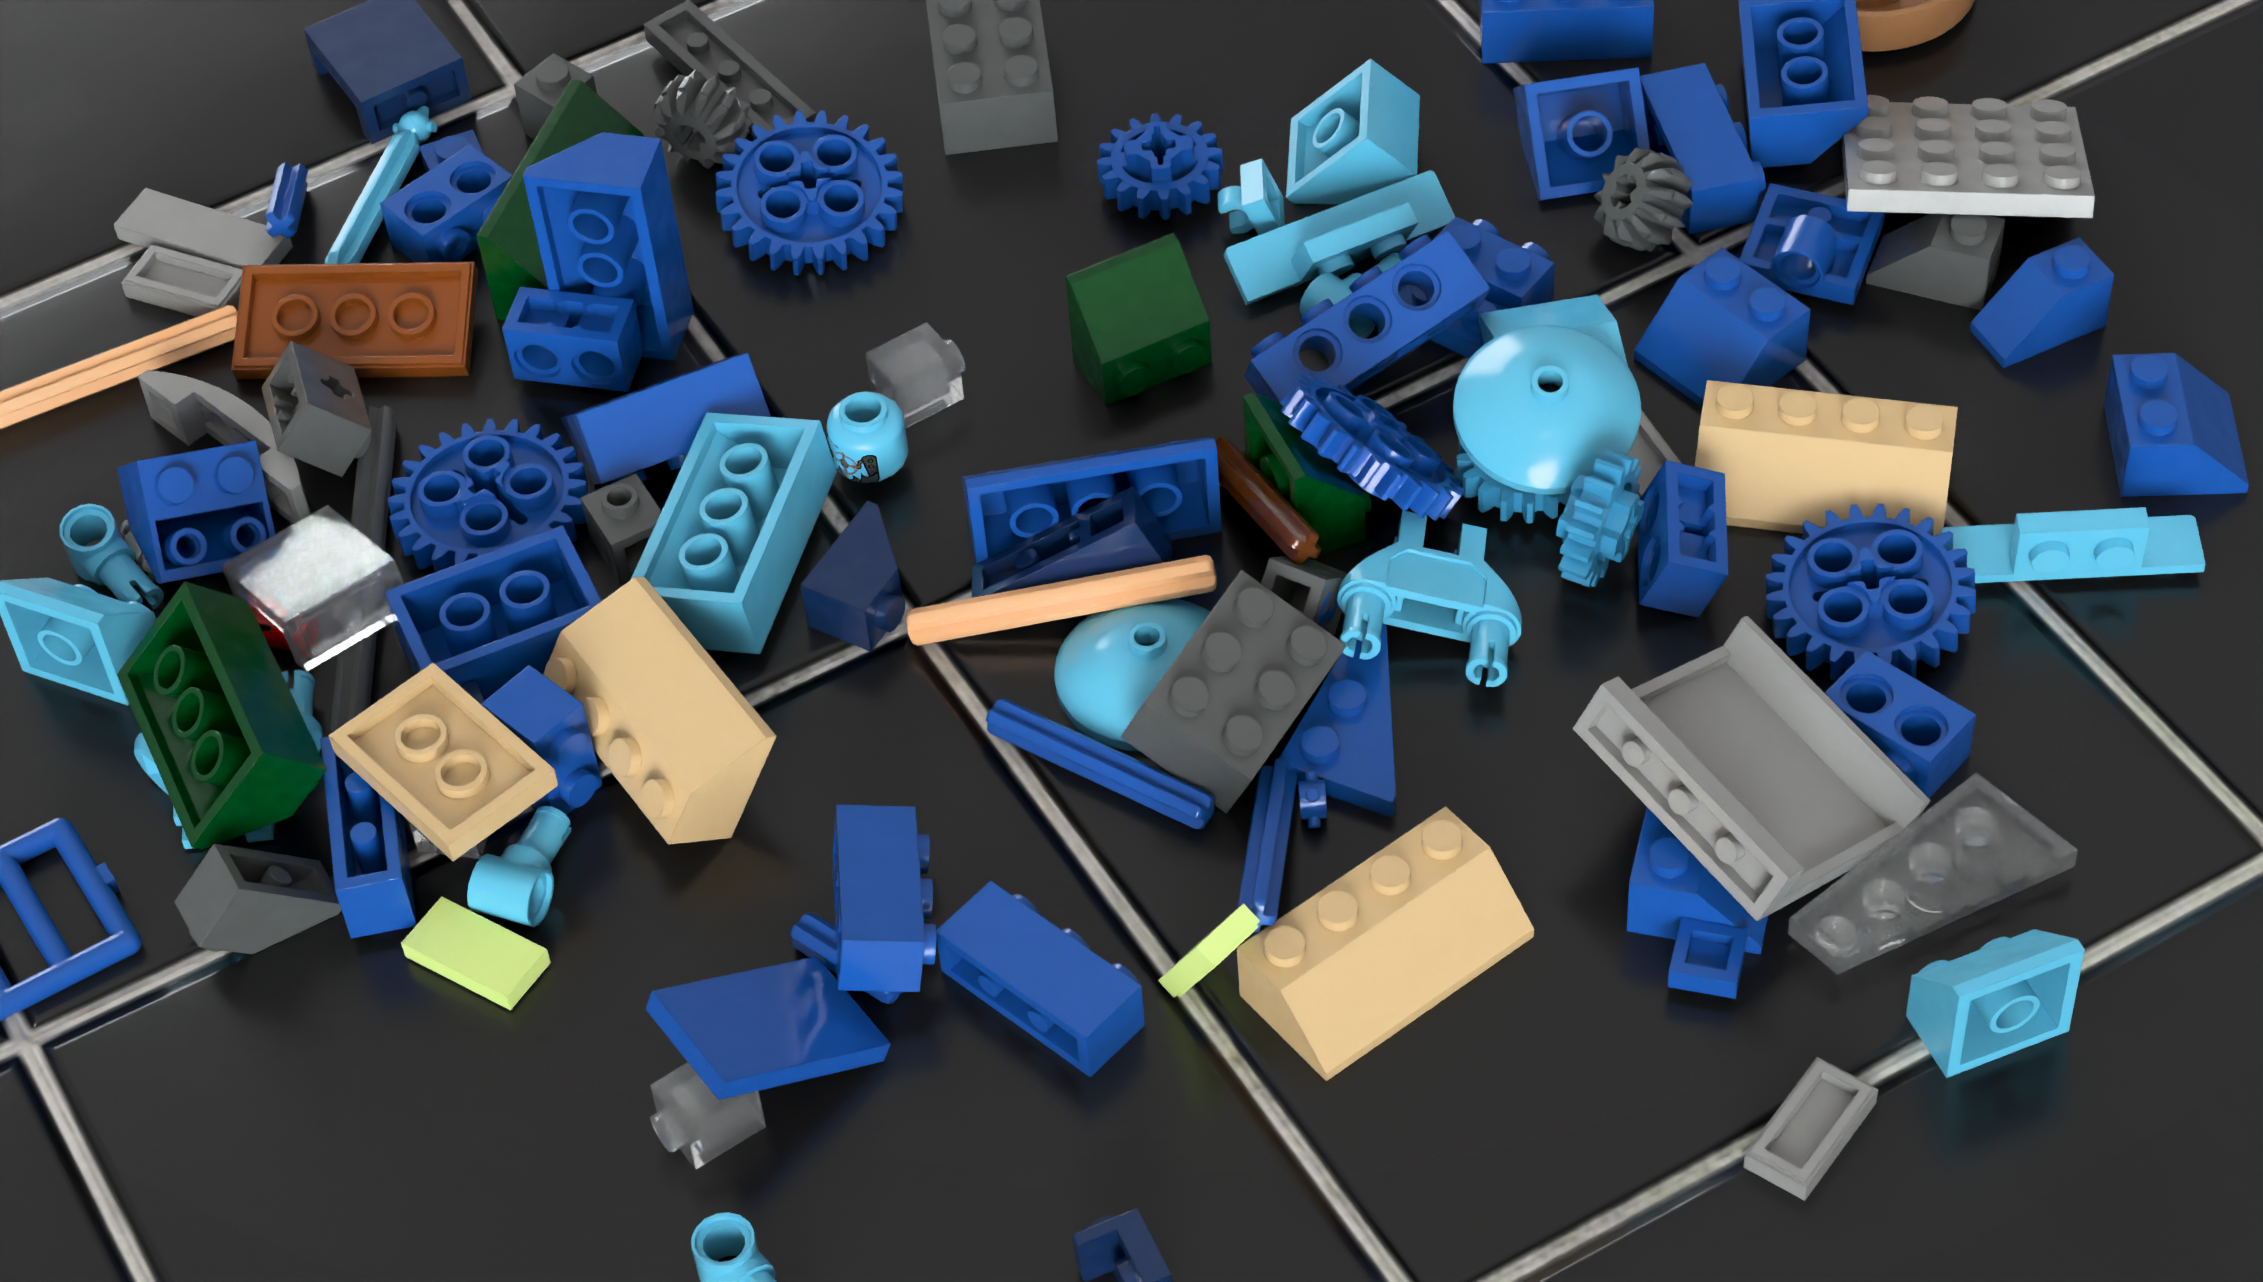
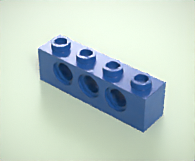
(1434, 266)

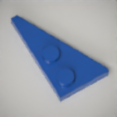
(1350, 733)

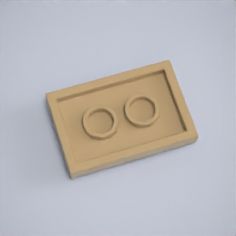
(443, 761)

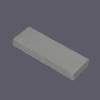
(199, 231)

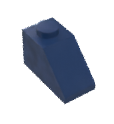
(856, 584)

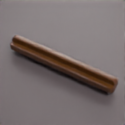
(1265, 504)

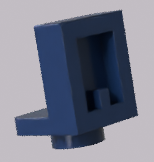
(1119, 1246)

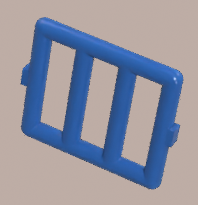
(99, 889)

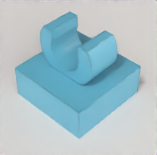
(1255, 202)

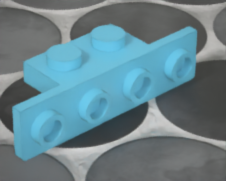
(1339, 237)
(2081, 545)

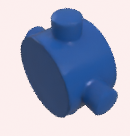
(1312, 799)

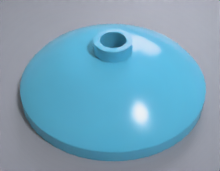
(1537, 436)
(1117, 661)

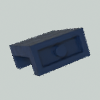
(389, 62)

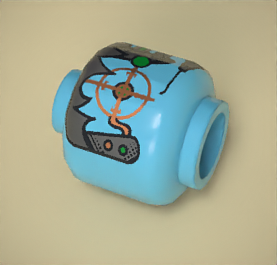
(867, 437)

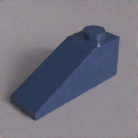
(1097, 541)

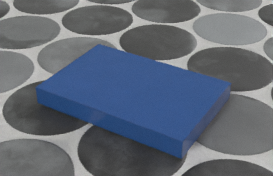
(767, 1027)

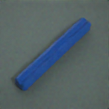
(1101, 764)
(1268, 842)

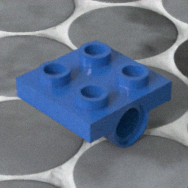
(1812, 243)

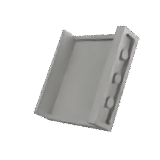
(1752, 769)

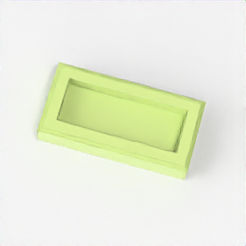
(1210, 951)
(476, 953)

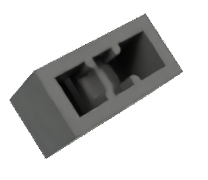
(317, 409)

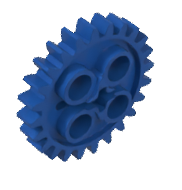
(818, 189)
(1372, 447)
(485, 493)
(1870, 589)

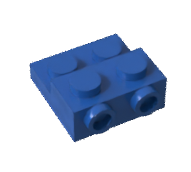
(1513, 273)

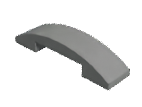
(196, 408)

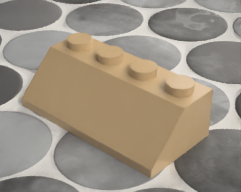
(1816, 452)
(662, 714)
(1383, 943)

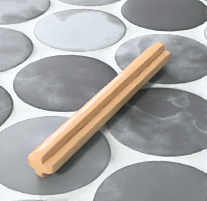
(117, 365)
(1061, 600)

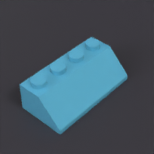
(738, 525)

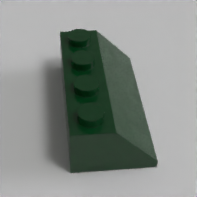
(508, 234)
(219, 718)

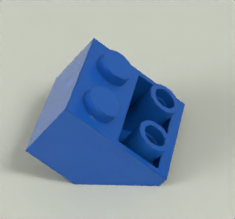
(196, 509)

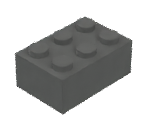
(991, 74)
(1233, 691)

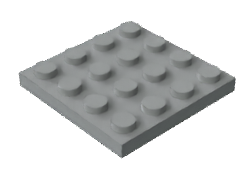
(1968, 159)

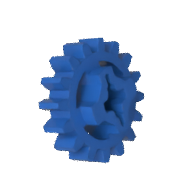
(1160, 166)

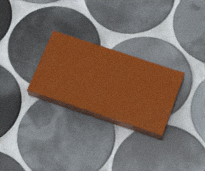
(362, 314)

